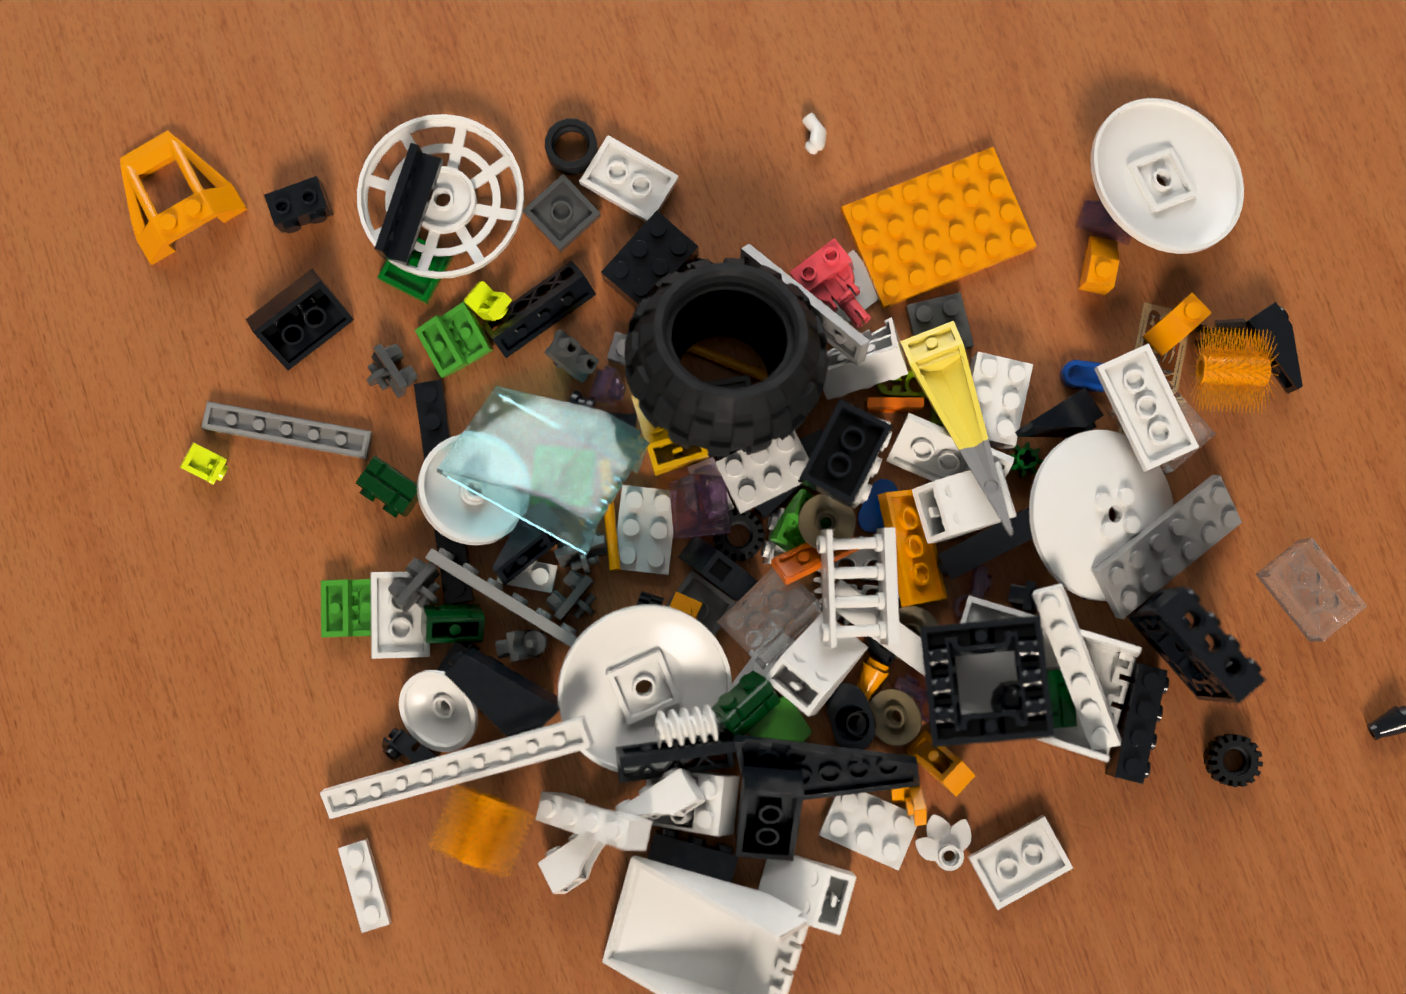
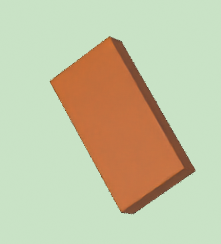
(893, 404)

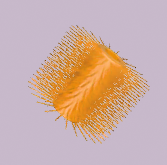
(1233, 370)
(481, 828)

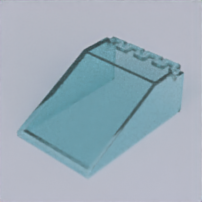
(546, 461)

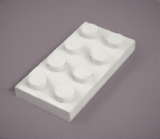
(1146, 407)
(930, 451)

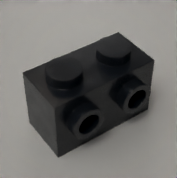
(299, 205)

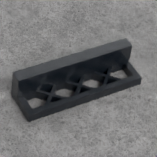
(408, 205)
(541, 311)
(649, 753)

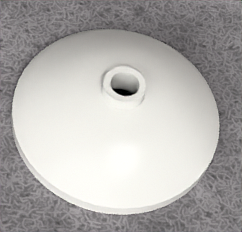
(429, 716)

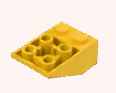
(664, 453)

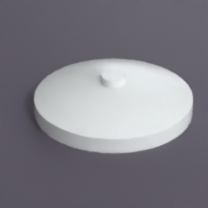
(455, 509)

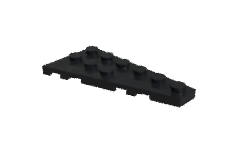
(827, 768)

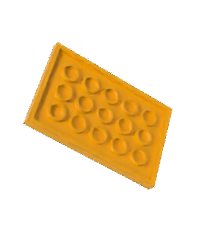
(938, 227)

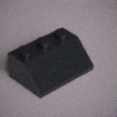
(299, 319)

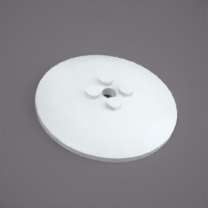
(1191, 156)
(1073, 503)
(633, 646)

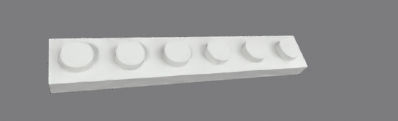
(1077, 667)

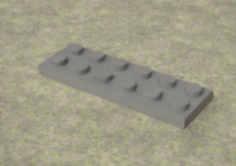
(1167, 546)

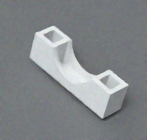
(596, 823)

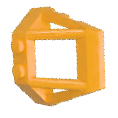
(186, 215)

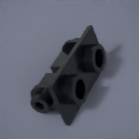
(400, 748)

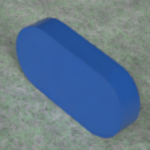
(1080, 375)
(870, 514)

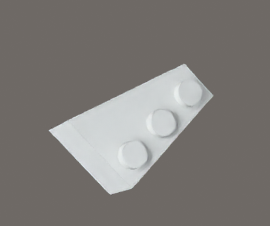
(882, 363)

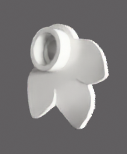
(942, 838)

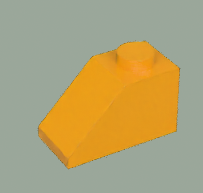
(1099, 266)
(1176, 324)
(941, 764)

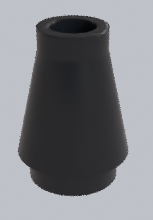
(1389, 724)

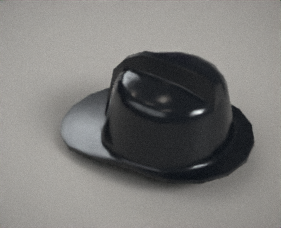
(851, 717)

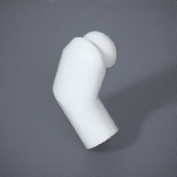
(817, 135)

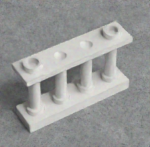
(884, 572)

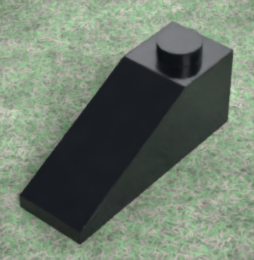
(1277, 320)
(1065, 419)
(521, 550)

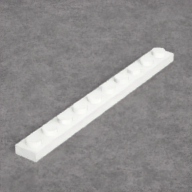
(458, 767)

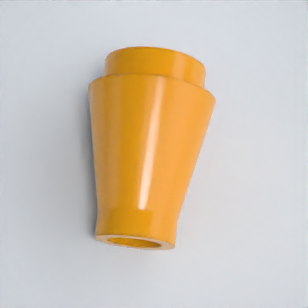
(871, 676)

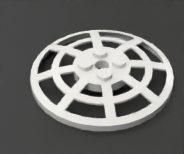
(452, 182)

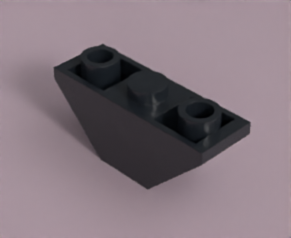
(717, 568)

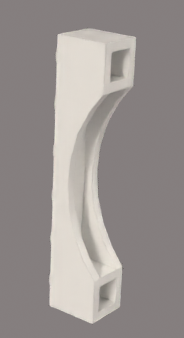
(572, 863)

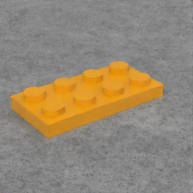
(917, 565)

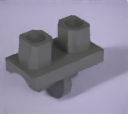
(571, 356)
(387, 372)
(570, 556)
(421, 587)
(564, 606)
(522, 645)

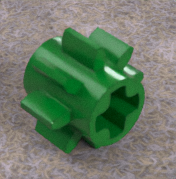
(1030, 454)

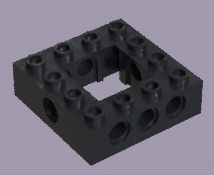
(1019, 635)
(1224, 669)

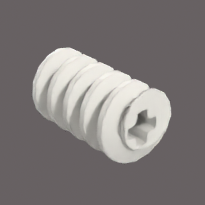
(685, 725)

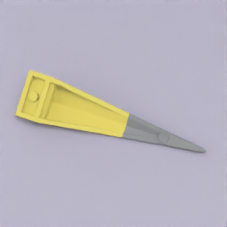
(946, 379)

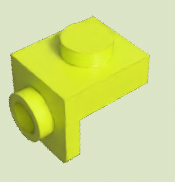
(487, 303)
(204, 463)

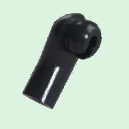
(879, 652)

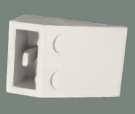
(957, 506)
(811, 671)
(713, 816)
(812, 888)

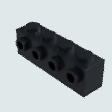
(1138, 723)

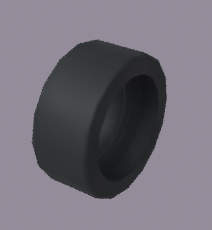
(563, 127)

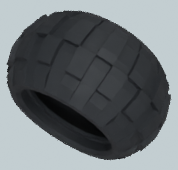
(736, 304)

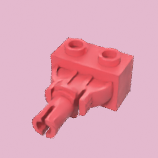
(828, 277)

